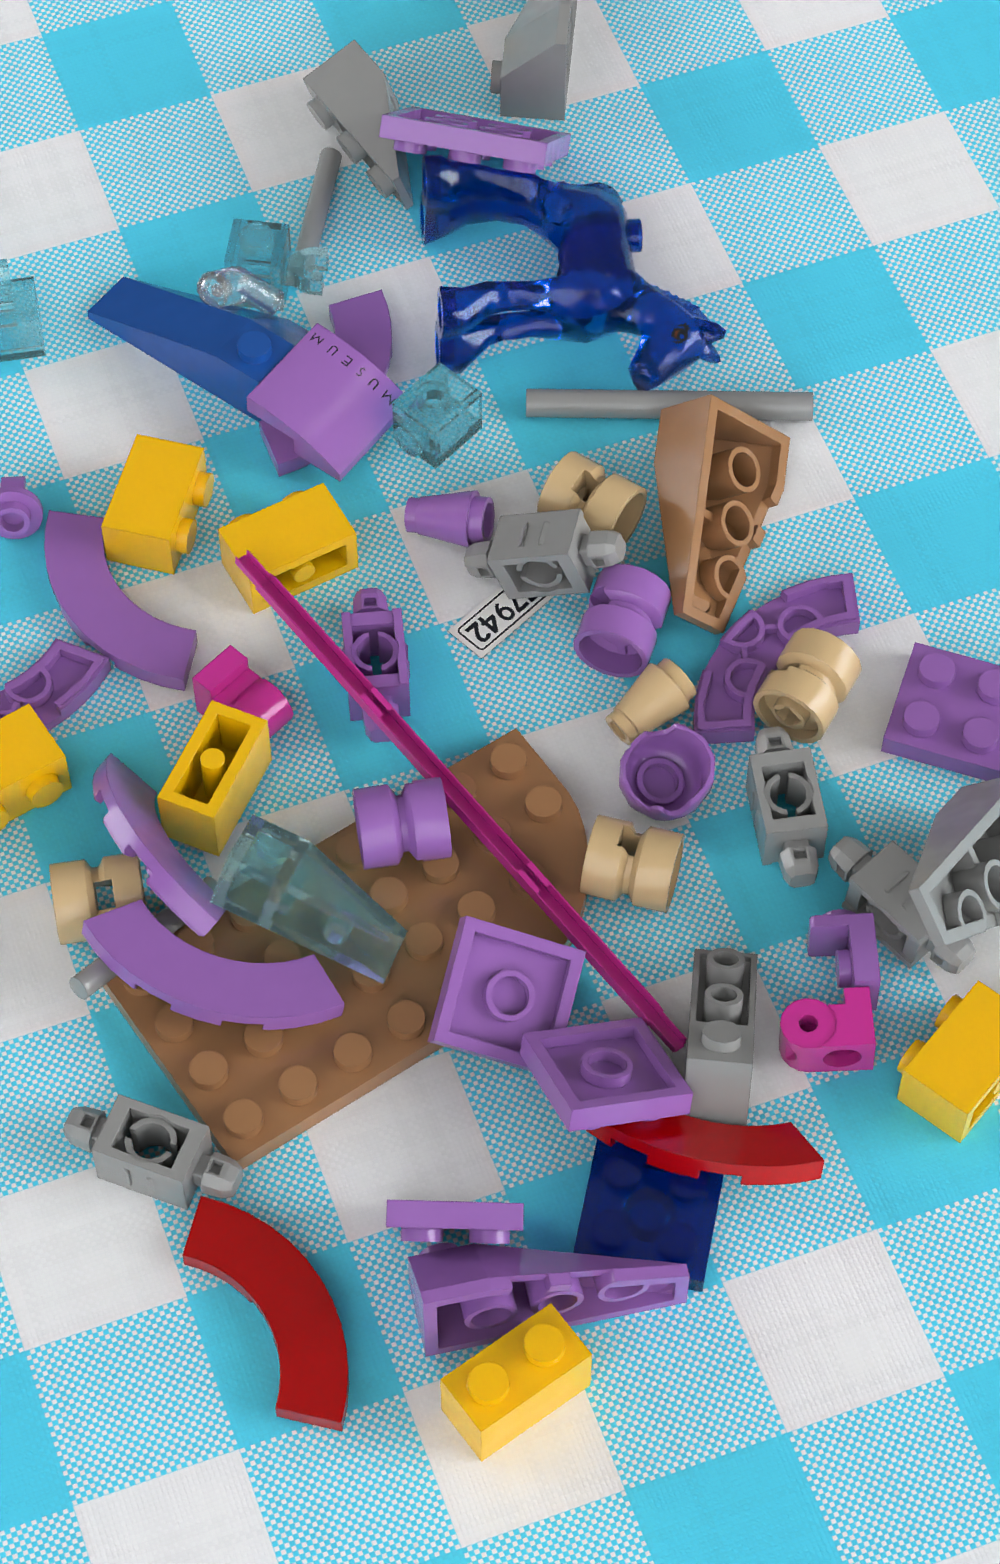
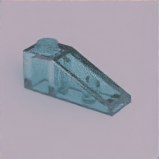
(307, 899)

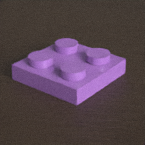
(947, 713)
(501, 988)
(605, 1074)
(427, 1219)

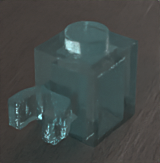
(267, 252)
(19, 318)

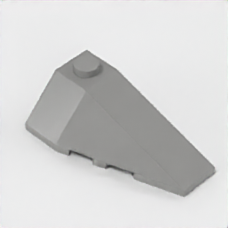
(536, 61)
(960, 866)

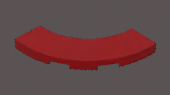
(691, 1145)
(291, 1300)

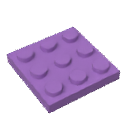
(474, 138)

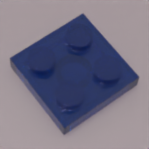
(648, 1212)

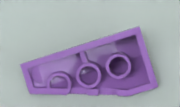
(484, 1291)

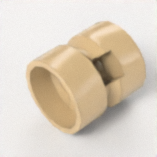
(606, 502)
(808, 684)
(632, 863)
(76, 896)

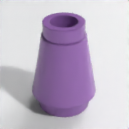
(452, 517)

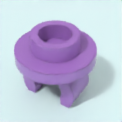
(19, 509)

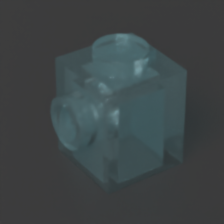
(436, 415)

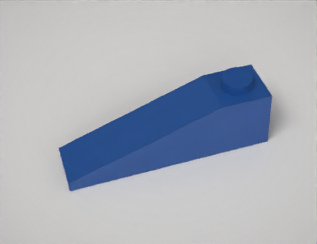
(211, 345)

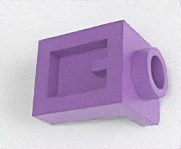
(854, 945)

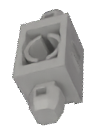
(544, 554)
(783, 839)
(881, 888)
(166, 1178)

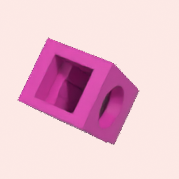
(234, 684)
(829, 1036)

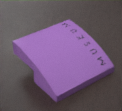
(326, 401)

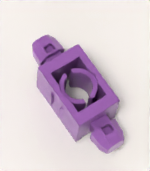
(377, 632)

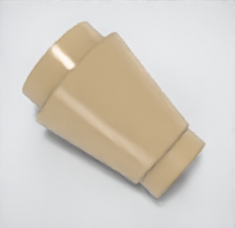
(652, 700)

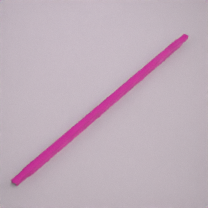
(463, 803)

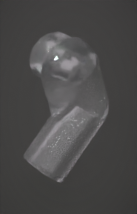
(238, 286)

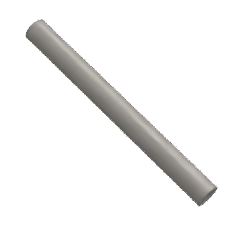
(648, 404)

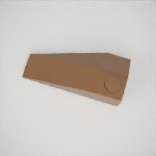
(714, 489)

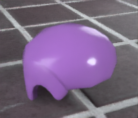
(667, 772)

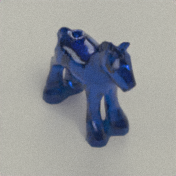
(595, 279)

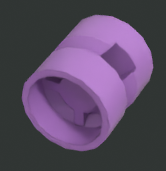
(622, 620)
(402, 823)

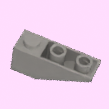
(352, 97)
(721, 1035)

